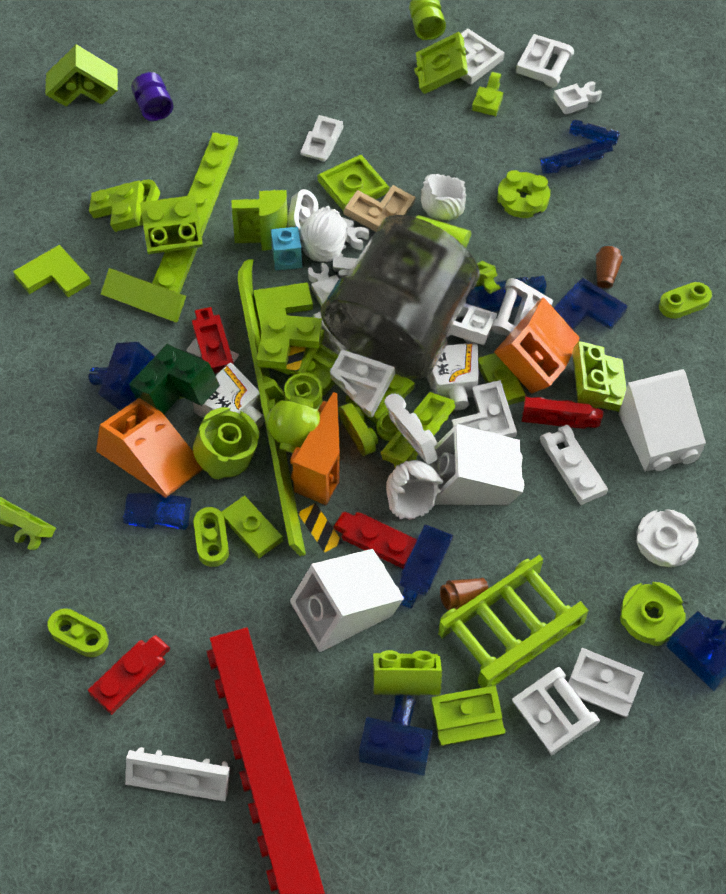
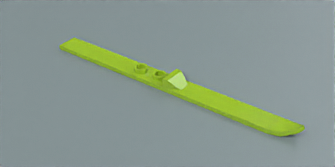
(270, 395)

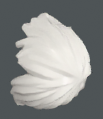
(443, 197)
(323, 235)
(412, 489)

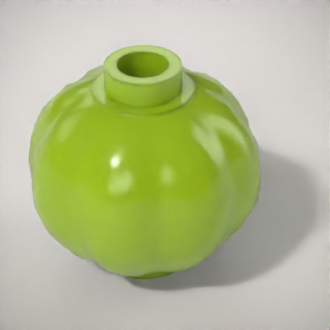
(292, 421)

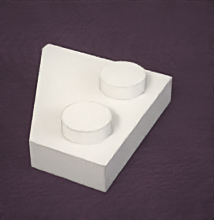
(362, 379)

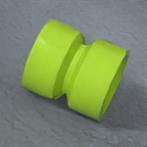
(427, 18)
(304, 386)

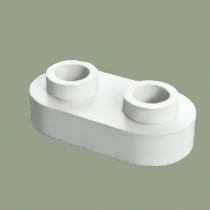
(301, 208)

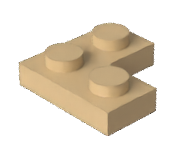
(372, 212)

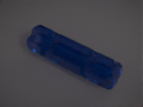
(593, 132)

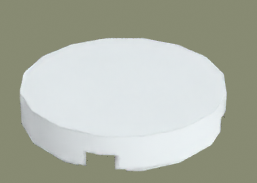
(658, 539)

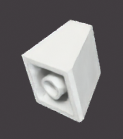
(662, 421)
(478, 468)
(345, 597)

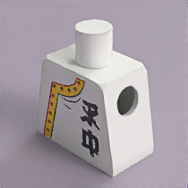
(456, 373)
(233, 393)

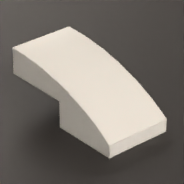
(322, 138)

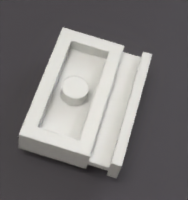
(605, 682)

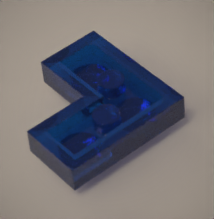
(592, 301)

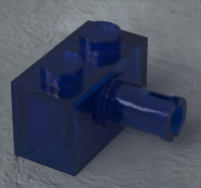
(125, 364)
(702, 648)
(396, 742)

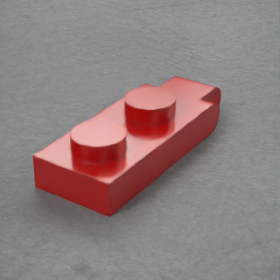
(211, 339)
(560, 413)
(371, 534)
(129, 673)

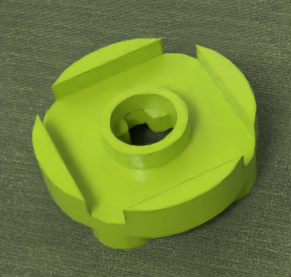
(517, 182)
(647, 629)

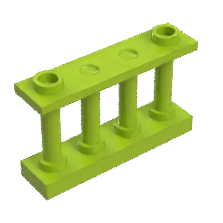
(517, 651)

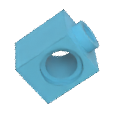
(286, 248)

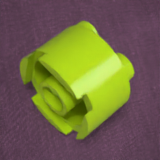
(225, 442)

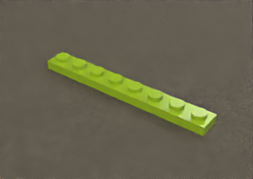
(206, 188)

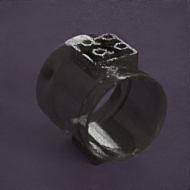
(402, 295)

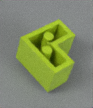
(81, 73)

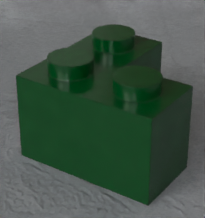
(174, 376)

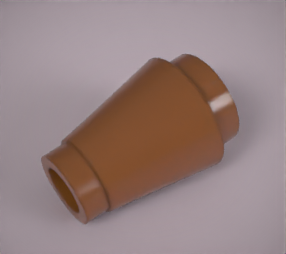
(607, 266)
(459, 592)

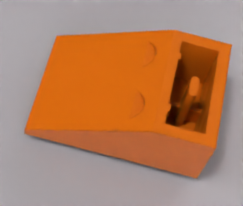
(538, 347)
(147, 447)
(318, 459)

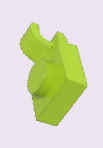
(489, 99)
(487, 276)

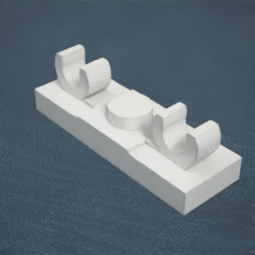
(177, 775)

